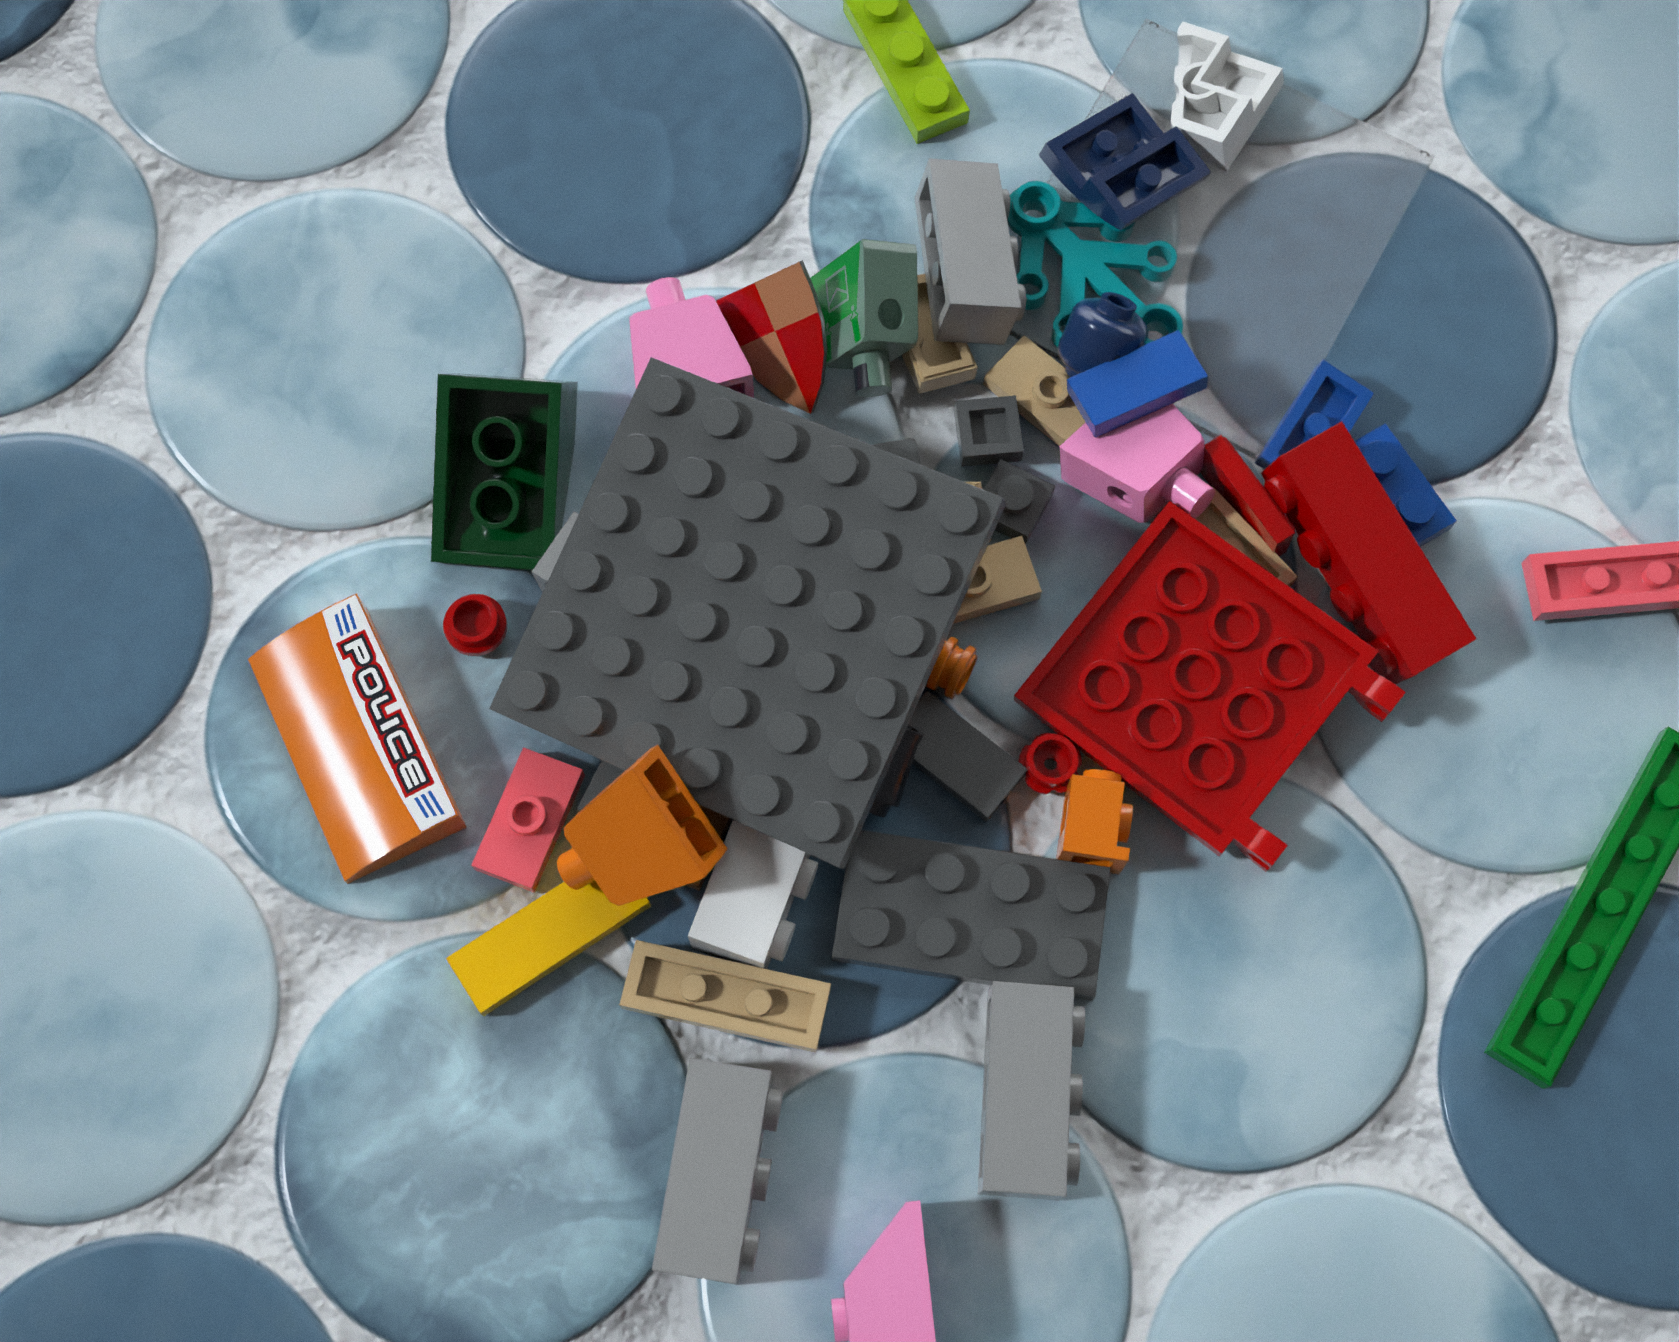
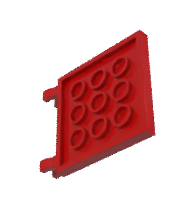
(1201, 681)

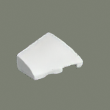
(1219, 94)

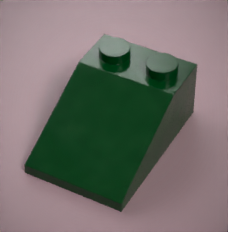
(500, 468)

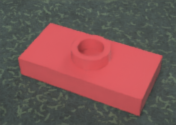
(528, 820)

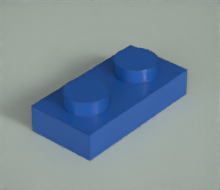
(1320, 404)
(1405, 485)

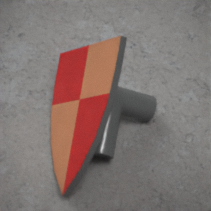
(781, 334)

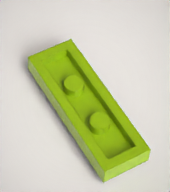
(908, 66)

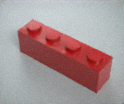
(1366, 554)

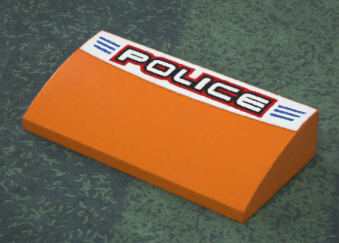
(355, 739)

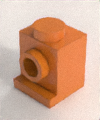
(1095, 821)

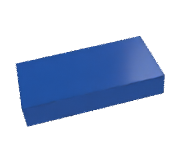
(1137, 383)

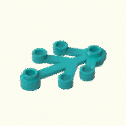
(1084, 259)

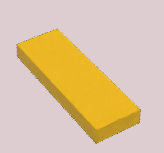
(537, 942)

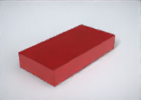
(1243, 491)

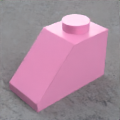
(889, 1288)

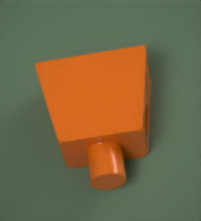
(640, 835)

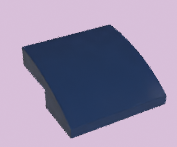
(1123, 163)

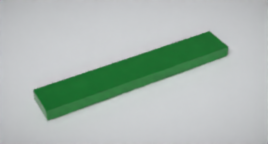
(1594, 922)

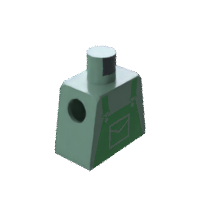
(869, 310)

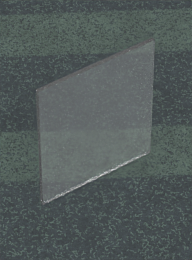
(1261, 249)

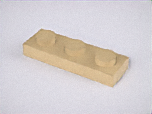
(725, 996)

